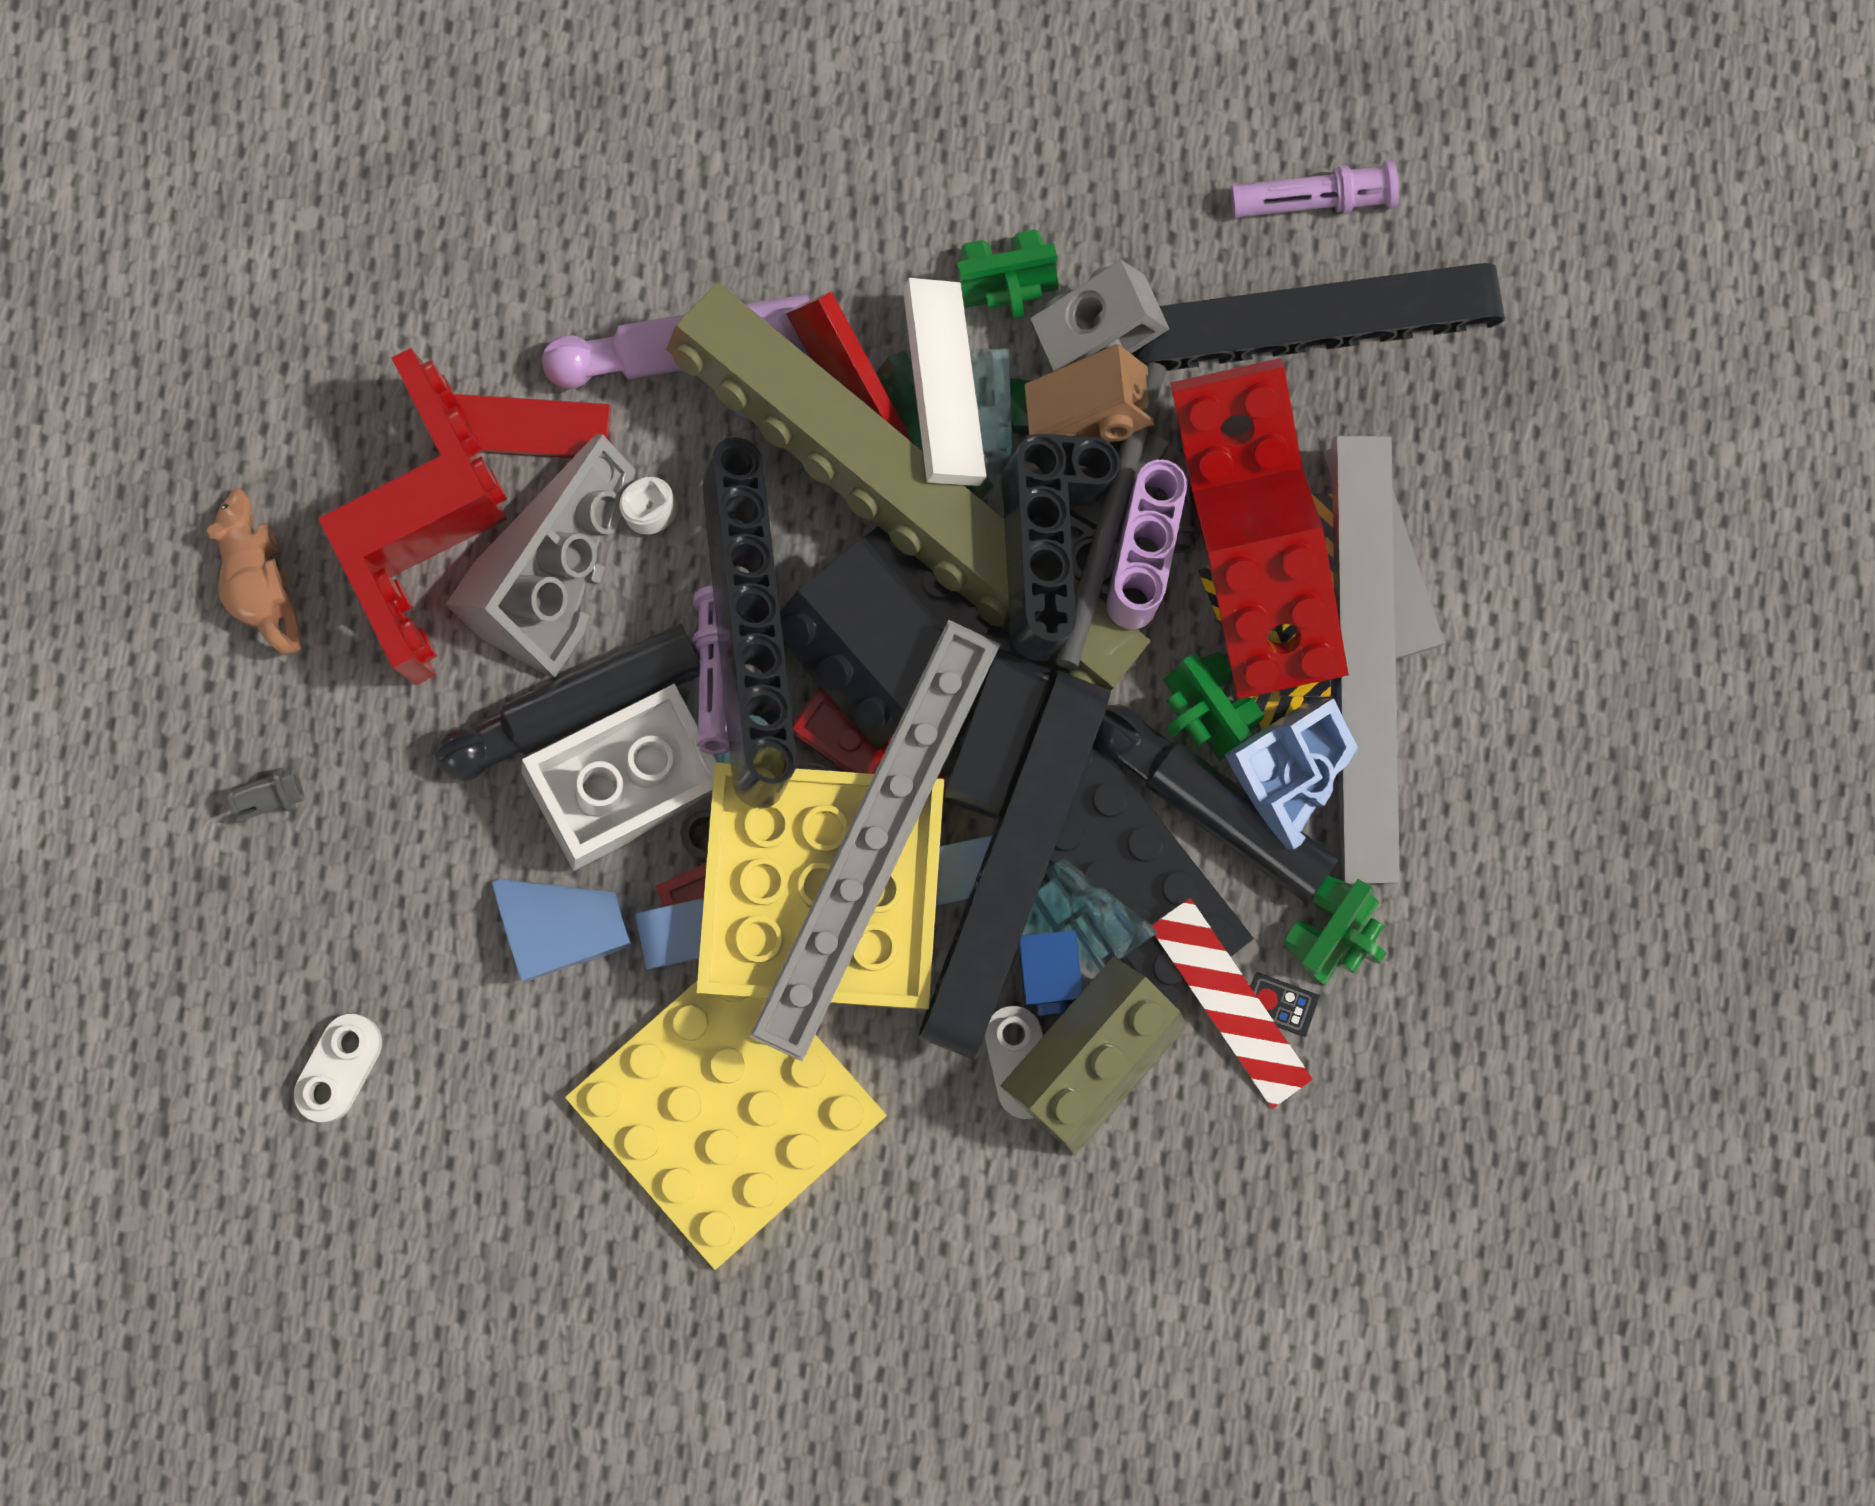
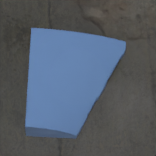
(1294, 766)
(559, 925)

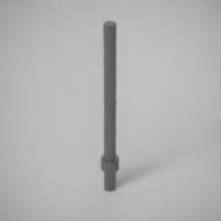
(1108, 527)

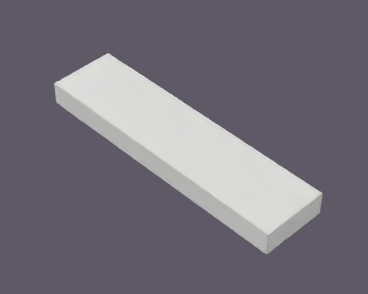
(944, 382)

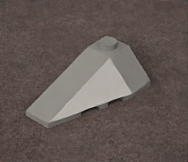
(534, 574)

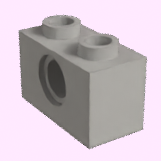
(1128, 318)

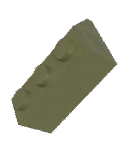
(1095, 1054)

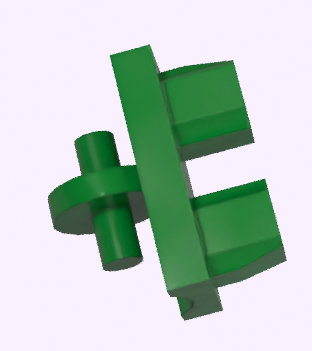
(1010, 275)
(1204, 707)
(1350, 911)

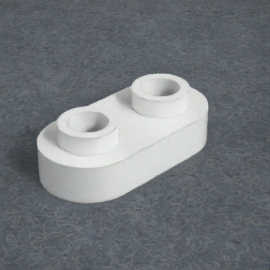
(1006, 1057)
(340, 1070)

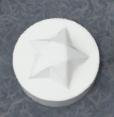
(648, 505)

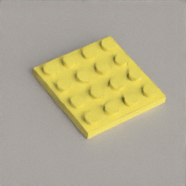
(770, 869)
(720, 1120)

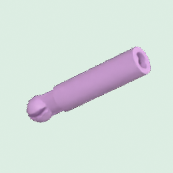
(641, 347)

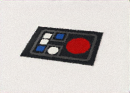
(1286, 1004)

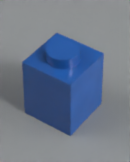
(1050, 971)

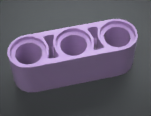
(1155, 521)

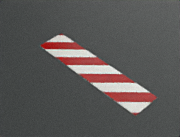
(1231, 1003)

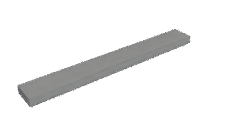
(1367, 624)
(874, 841)

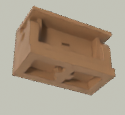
(1091, 397)

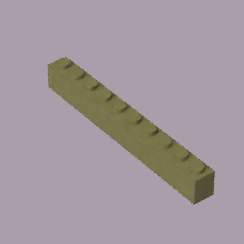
(871, 467)

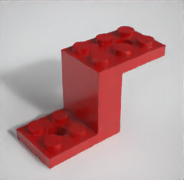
(415, 518)
(1260, 529)

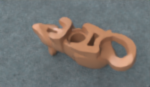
(249, 579)

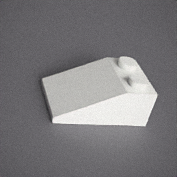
(620, 776)

